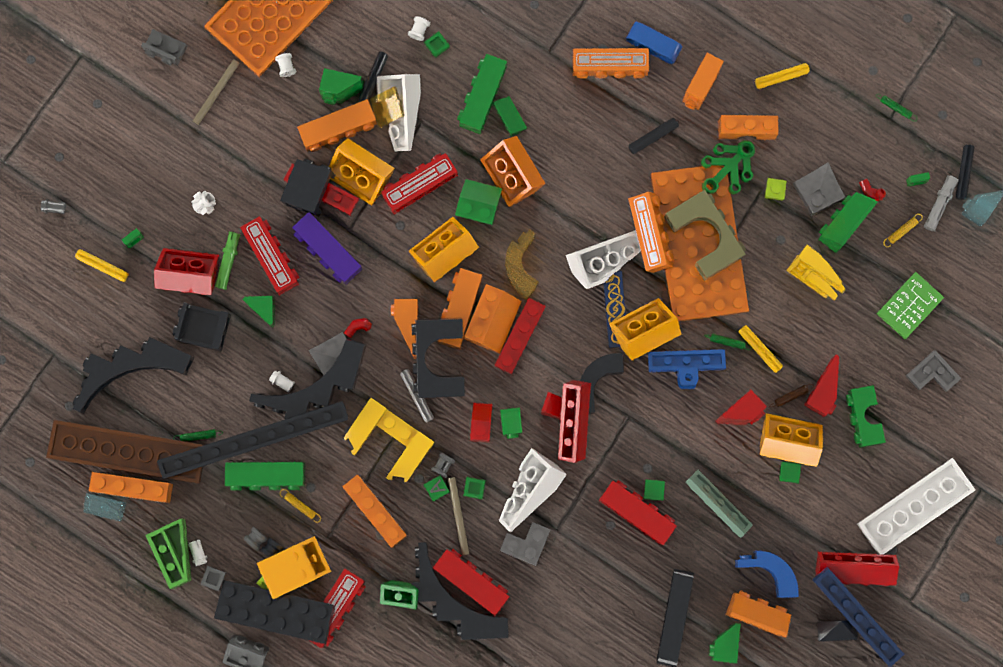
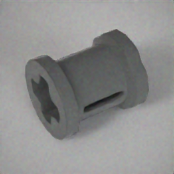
(444, 461)

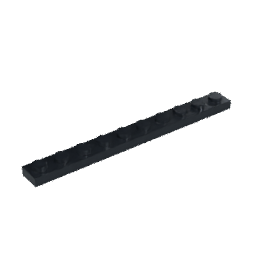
(253, 439)

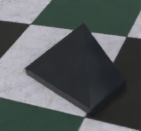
(836, 631)

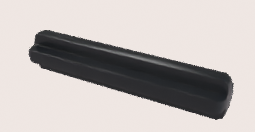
(375, 71)
(653, 136)
(965, 171)

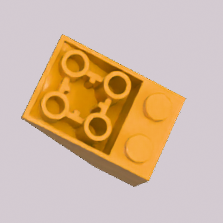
(293, 567)

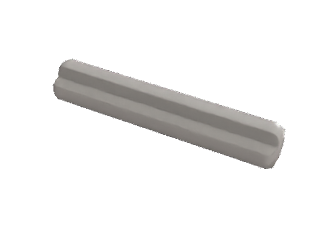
(420, 402)

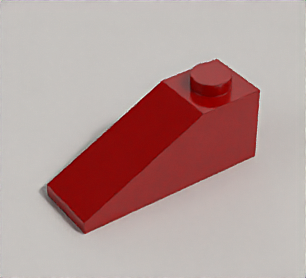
(825, 391)

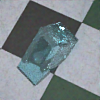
(981, 206)

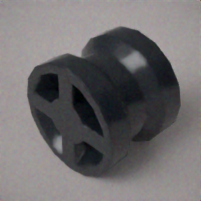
(272, 548)

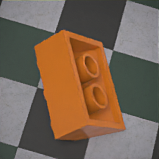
(512, 170)
(492, 319)
(759, 614)

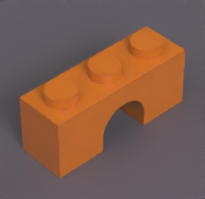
(748, 125)

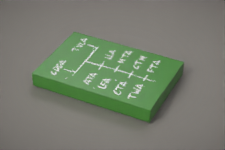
(910, 305)

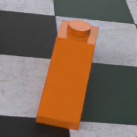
(405, 313)

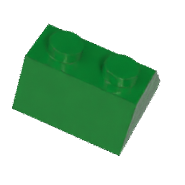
(339, 86)
(478, 202)

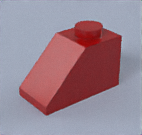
(552, 406)
(481, 422)

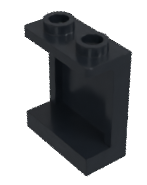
(307, 186)
(201, 327)

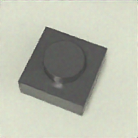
(213, 578)

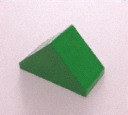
(263, 306)

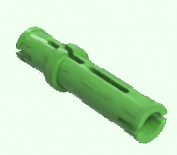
(227, 260)

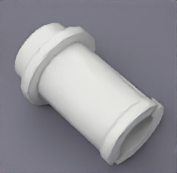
(281, 381)
(197, 553)

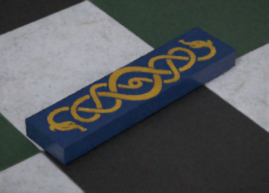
(614, 304)

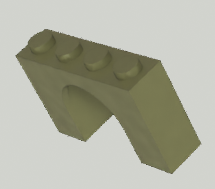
(702, 208)

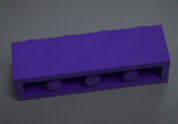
(327, 248)

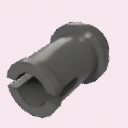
(53, 207)

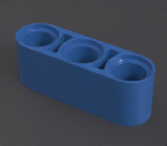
(658, 44)

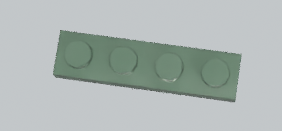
(719, 503)

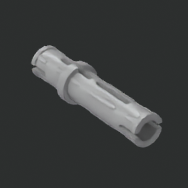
(943, 198)

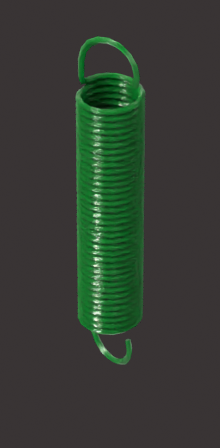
(896, 107)
(728, 341)
(198, 435)

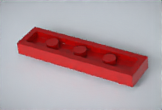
(335, 196)
(520, 336)

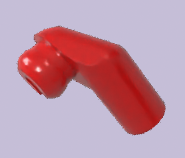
(877, 194)
(357, 324)

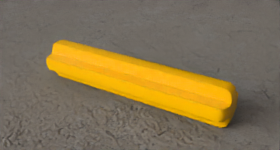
(782, 75)
(101, 265)
(760, 348)

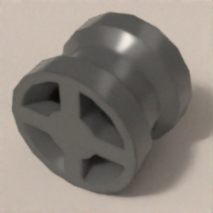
(255, 538)

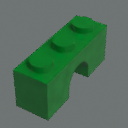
(866, 433)

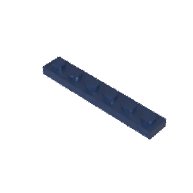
(858, 617)

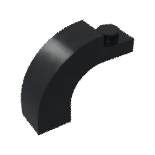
(606, 365)

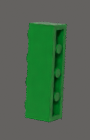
(482, 94)
(264, 475)

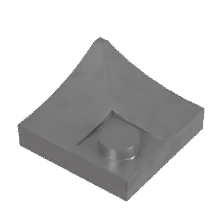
(819, 189)
(328, 352)

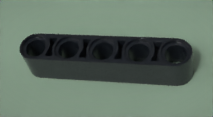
(675, 618)

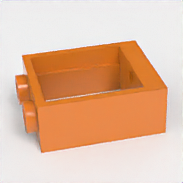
(702, 81)

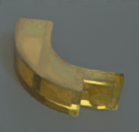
(518, 278)

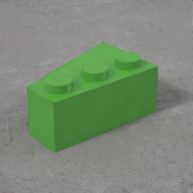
(172, 552)

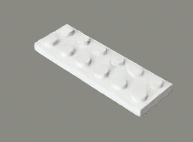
(916, 506)

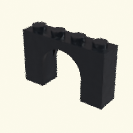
(426, 332)

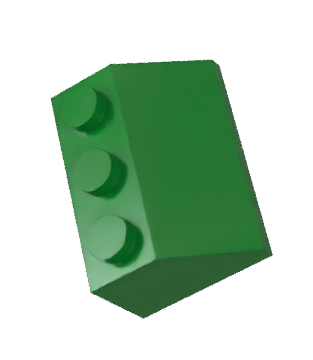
(846, 221)

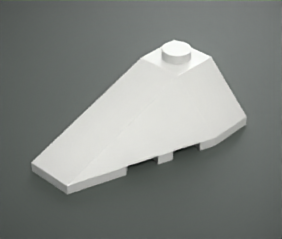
(409, 92)
(600, 261)
(535, 484)

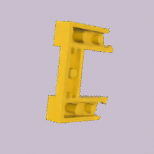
(816, 273)
(377, 415)

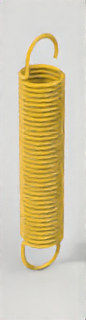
(903, 230)
(300, 505)

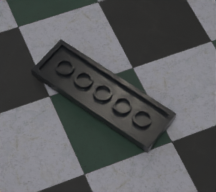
(282, 615)

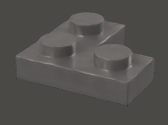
(933, 367)
(528, 549)

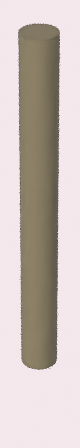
(215, 93)
(458, 516)

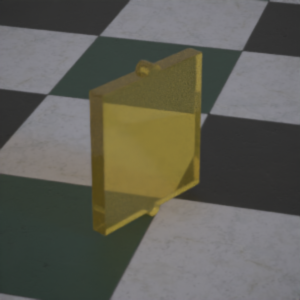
(387, 107)

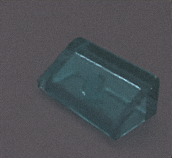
(104, 507)

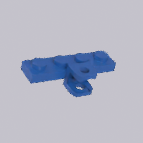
(686, 364)

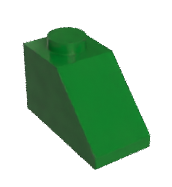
(511, 422)
(399, 594)
(726, 645)

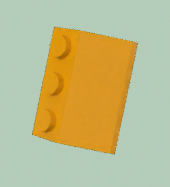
(360, 171)
(443, 249)
(645, 328)
(791, 440)

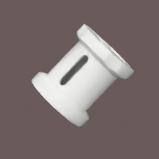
(419, 28)
(285, 65)

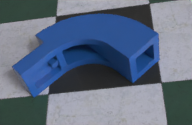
(784, 578)

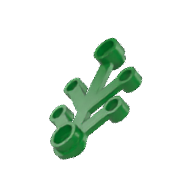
(730, 165)

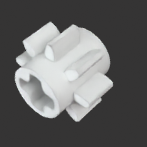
(203, 202)

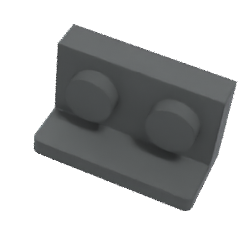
(164, 47)
(245, 653)

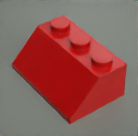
(186, 271)
(744, 411)

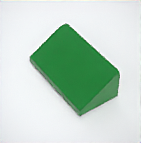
(509, 116)

